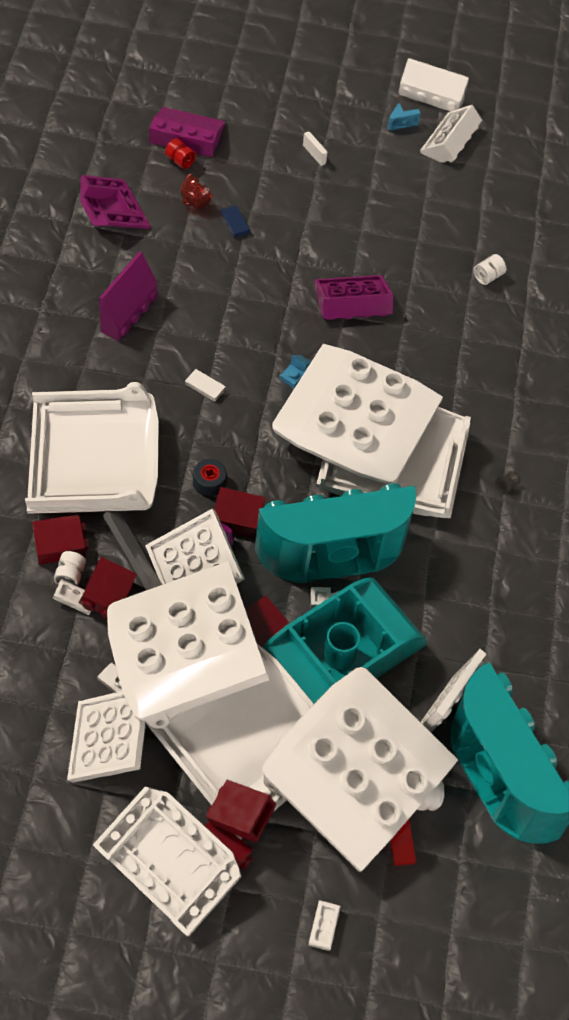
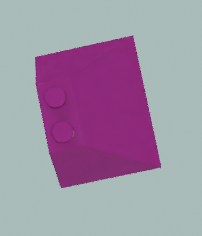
(111, 203)

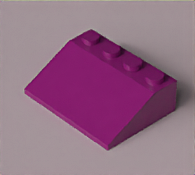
(194, 130)
(354, 297)
(127, 298)

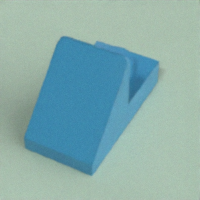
(401, 119)
(295, 370)

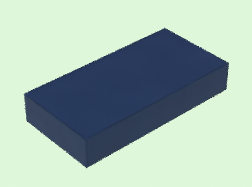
(235, 221)

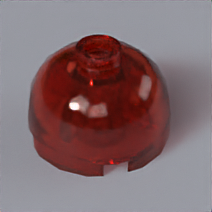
(194, 193)

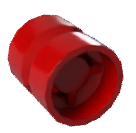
(180, 154)

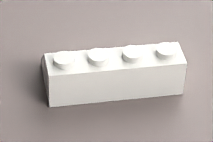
(433, 85)
(452, 134)

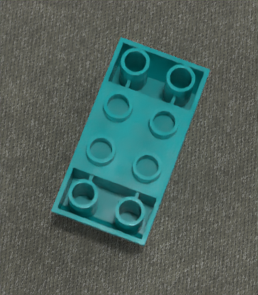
(334, 534)
(344, 633)
(507, 762)

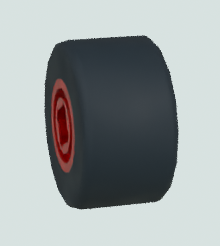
(209, 477)

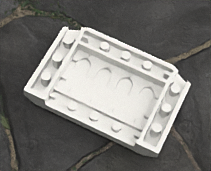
(170, 857)

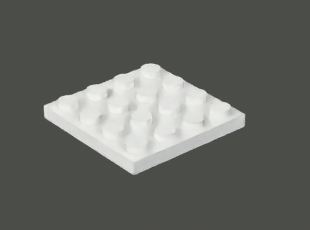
(192, 549)
(452, 692)
(105, 738)

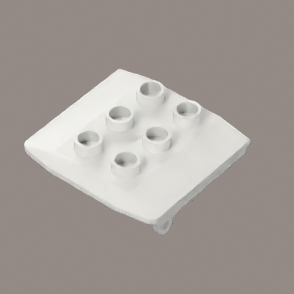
(357, 414)
(93, 451)
(431, 467)
(183, 645)
(236, 732)
(357, 766)

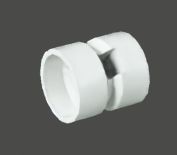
(490, 269)
(70, 567)

